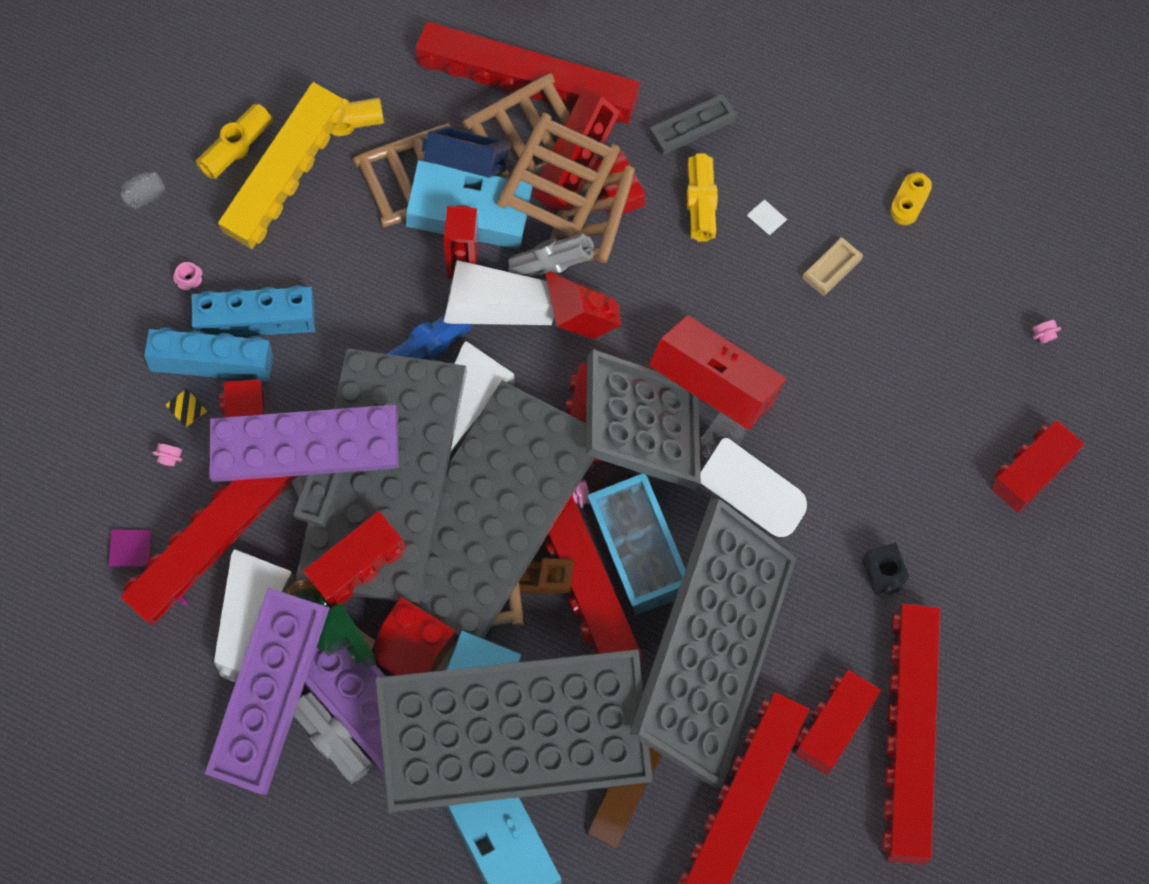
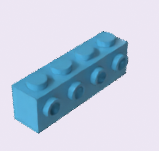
(255, 311)
(208, 355)

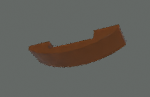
(547, 577)
(619, 808)

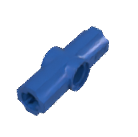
(430, 340)

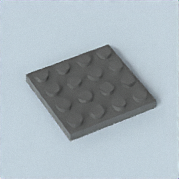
(641, 420)

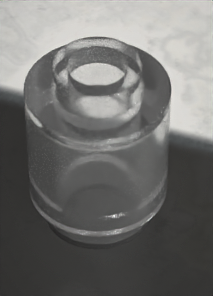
(142, 189)

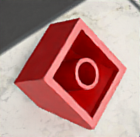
(582, 307)
(412, 641)

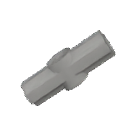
(552, 256)
(331, 738)

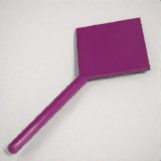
(132, 549)

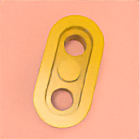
(911, 196)

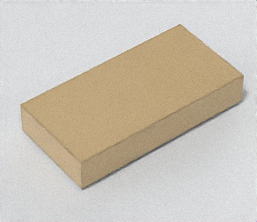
(832, 266)

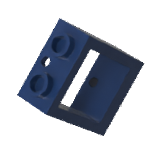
(466, 151)

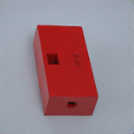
(717, 372)

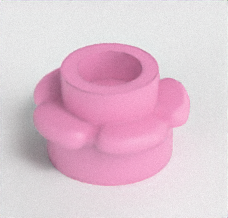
(186, 269)
(1046, 331)
(167, 454)
(581, 494)

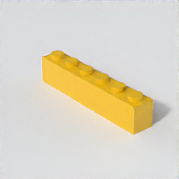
(282, 166)

